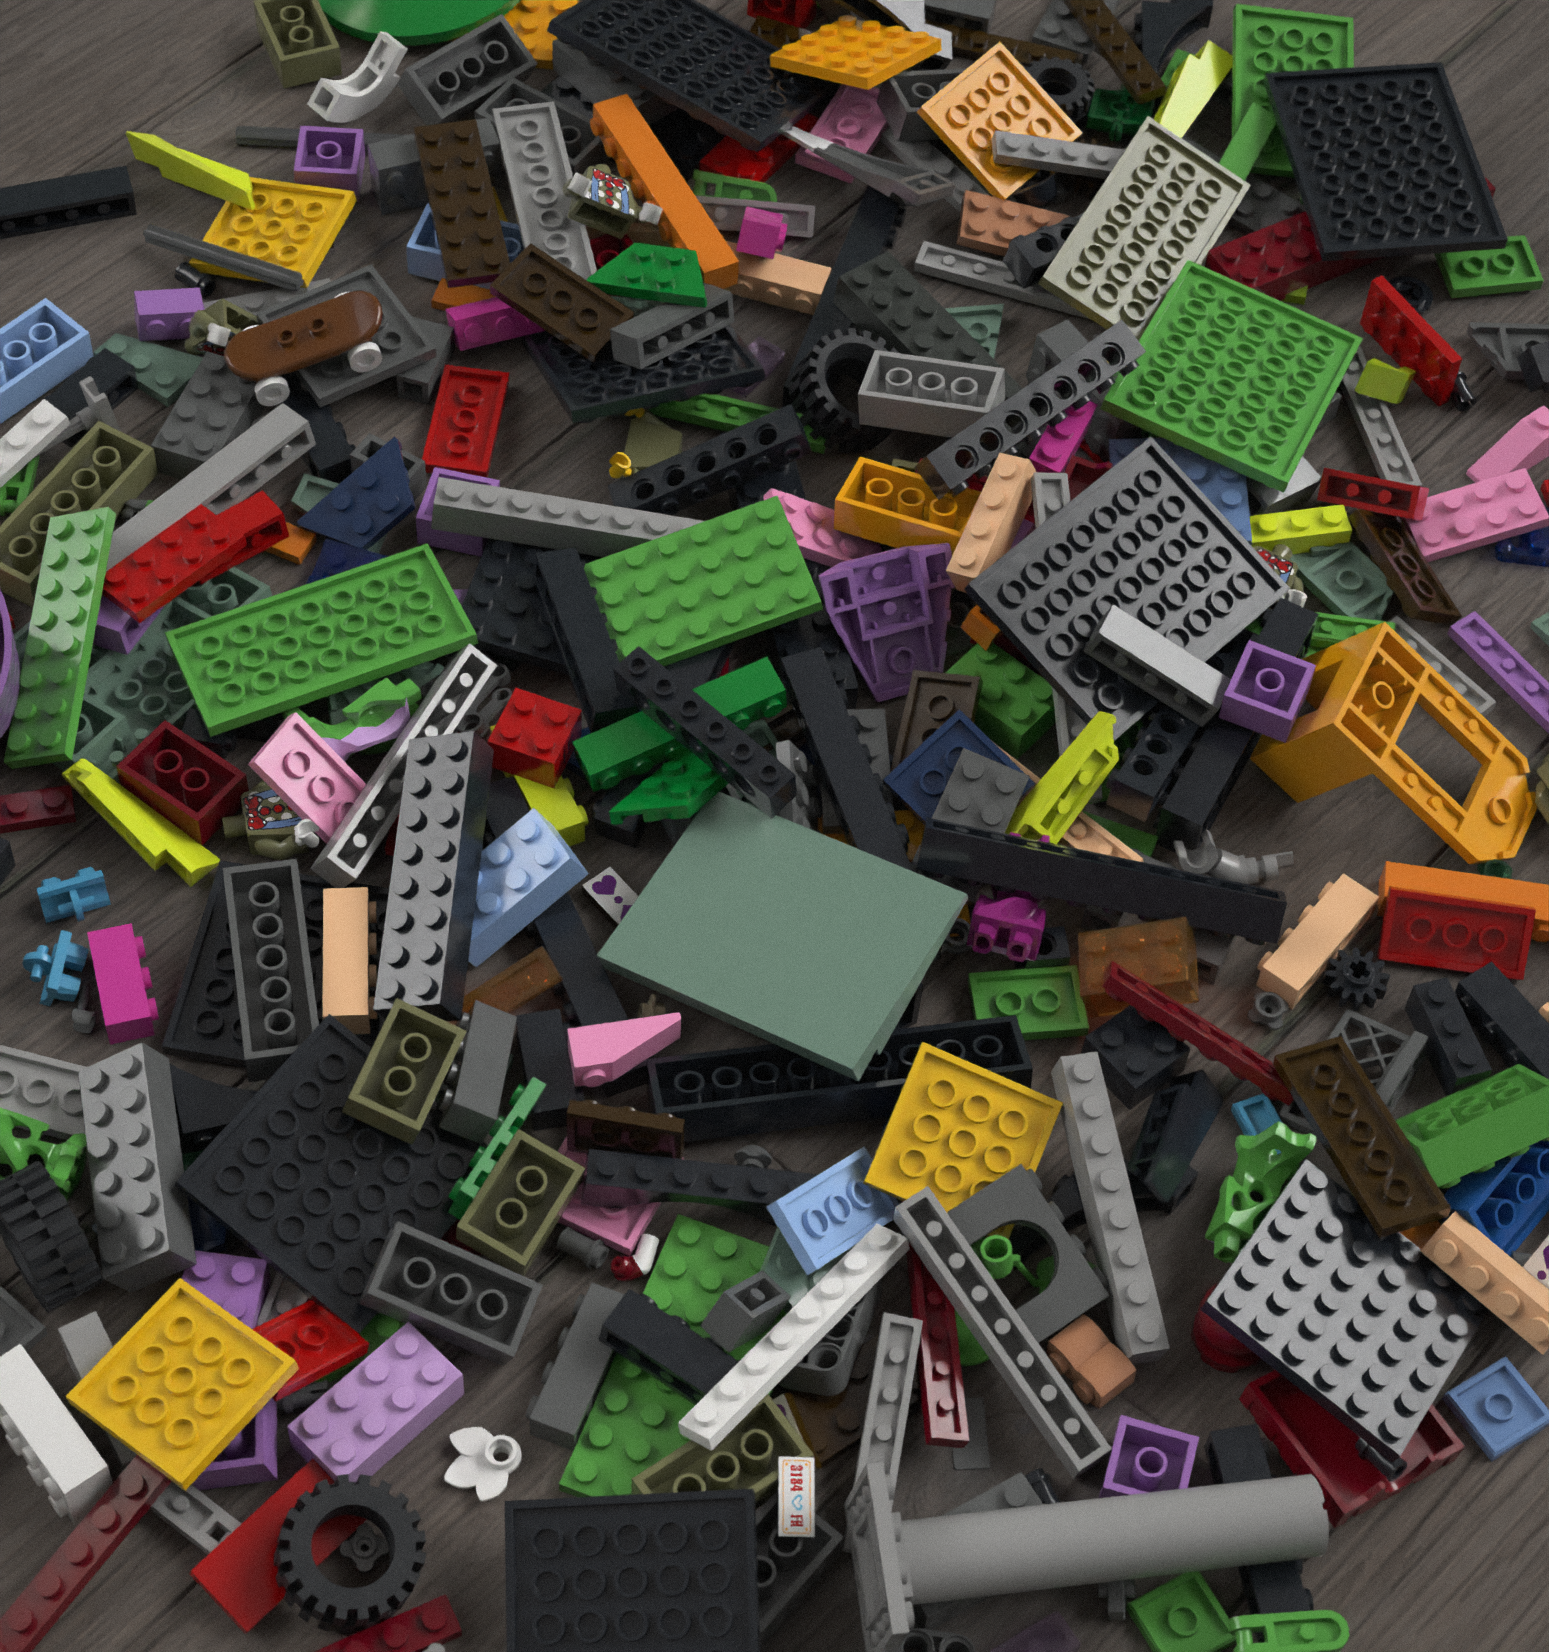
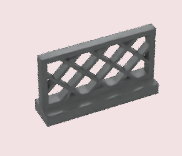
(1395, 1077)

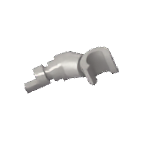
(1228, 866)

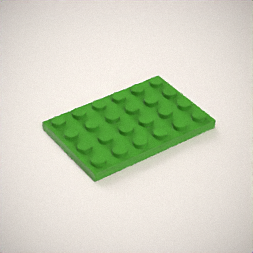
(1281, 42)
(705, 584)

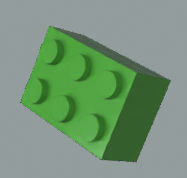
(1013, 701)

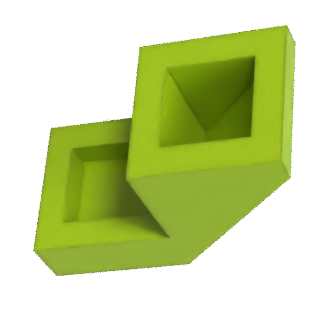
(1384, 381)

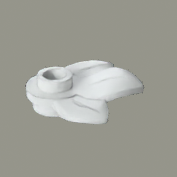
(477, 1464)

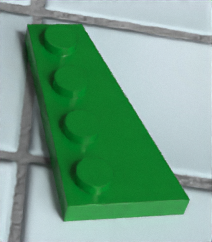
(502, 1133)

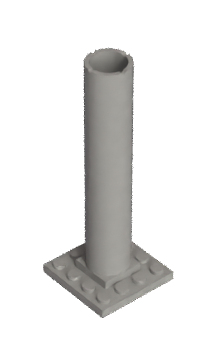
(1066, 1543)

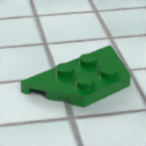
(654, 275)
(671, 792)

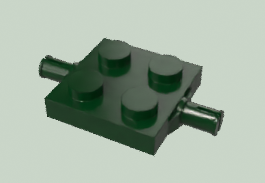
(1117, 113)

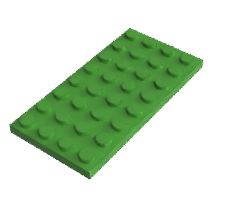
(320, 639)
(634, 1412)

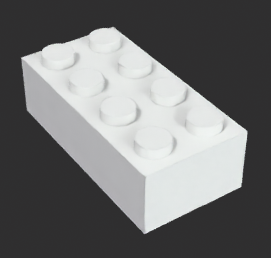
(49, 1438)

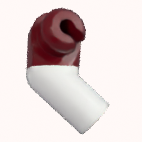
(637, 1264)

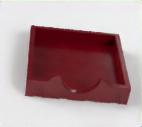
(1323, 1446)

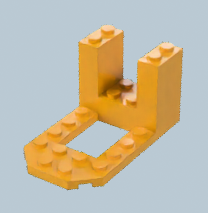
(1361, 705)

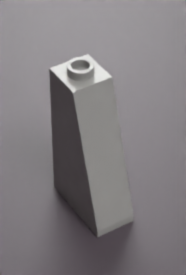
(85, 1346)

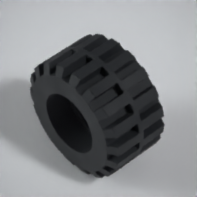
(1066, 85)

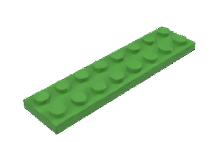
(60, 638)

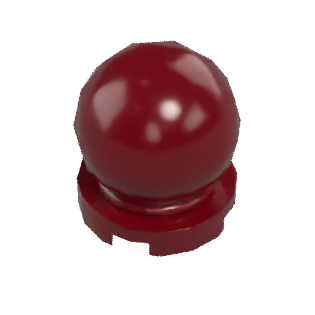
(1218, 1346)

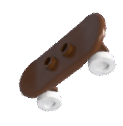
(305, 339)

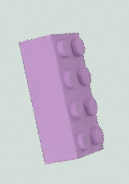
(377, 1406)

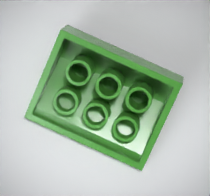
(1480, 1124)

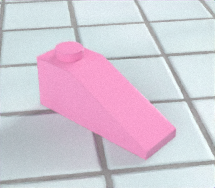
(1518, 449)
(611, 1049)

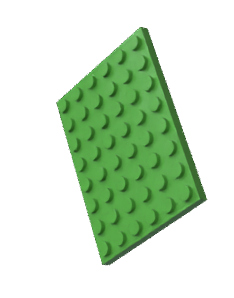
(1234, 375)

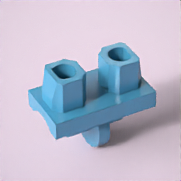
(73, 895)
(63, 955)

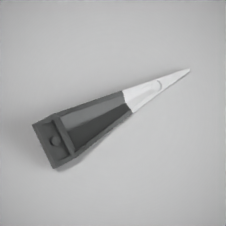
(895, 180)

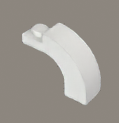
(365, 88)

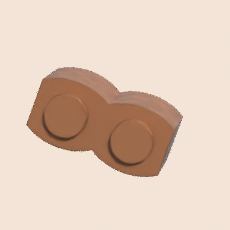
(1090, 1362)

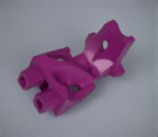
(1008, 923)

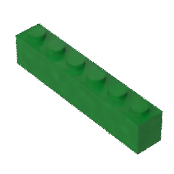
(640, 743)

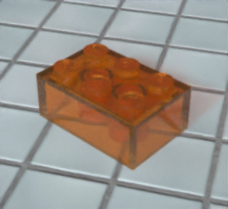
(1154, 951)

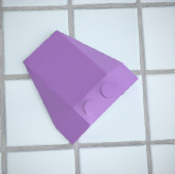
(891, 613)

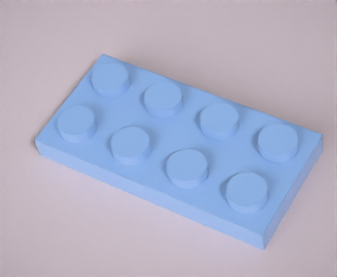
(831, 1212)

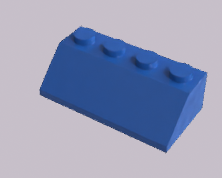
(1507, 1198)

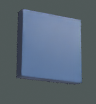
(1498, 1408)

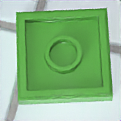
(1182, 1617)

